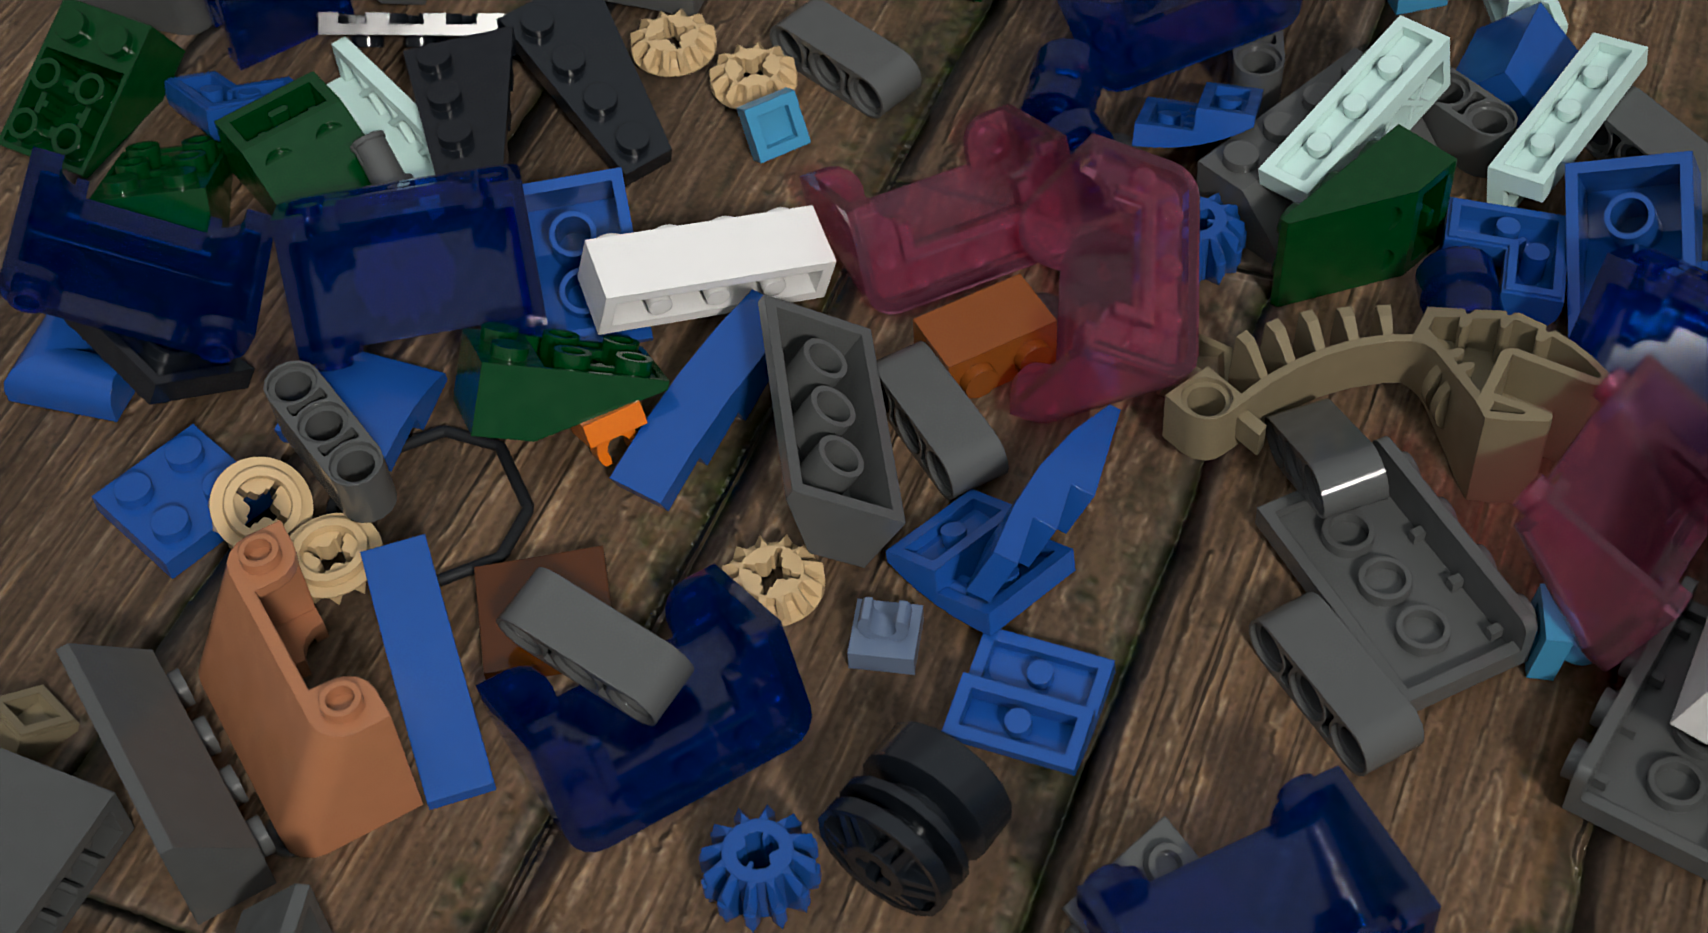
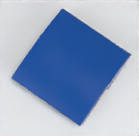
(1219, 114)
(386, 398)
(944, 554)
(1030, 700)

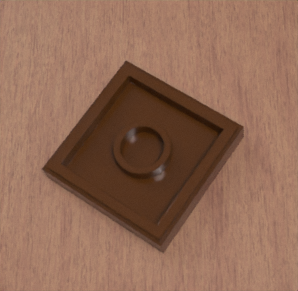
(501, 582)

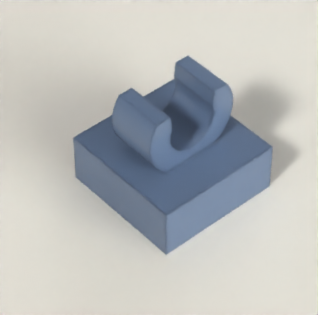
(885, 636)

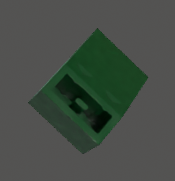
(90, 86)
(293, 143)
(171, 183)
(1365, 220)
(546, 383)

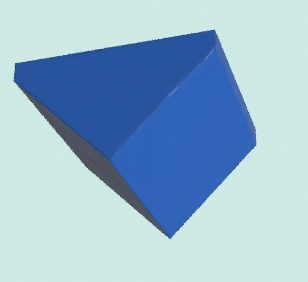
(1518, 58)

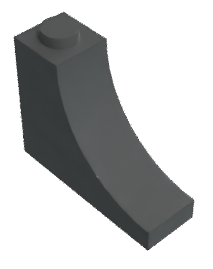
(53, 843)

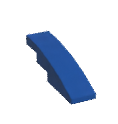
(698, 408)
(1047, 503)
(427, 672)

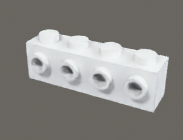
(703, 268)

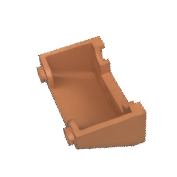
(315, 756)

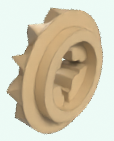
(659, 57)
(735, 90)
(251, 479)
(322, 540)
(789, 597)

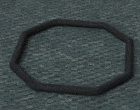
(516, 482)

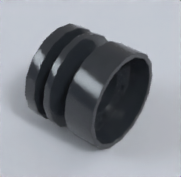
(916, 818)

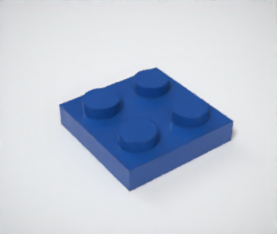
(166, 499)

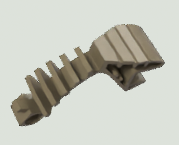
(1488, 379)

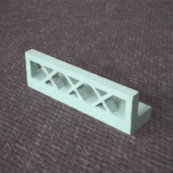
(1372, 98)
(381, 105)
(1564, 120)

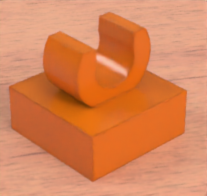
(602, 429)

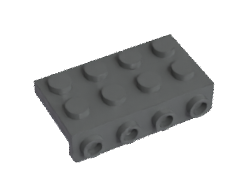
(1407, 583)
(1639, 769)

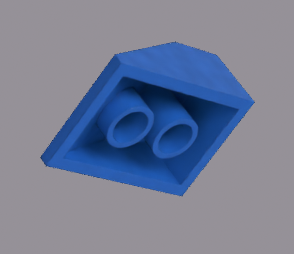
(1625, 203)
(561, 218)

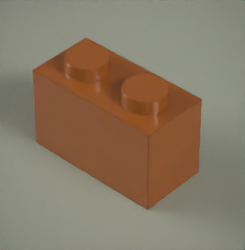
(990, 335)

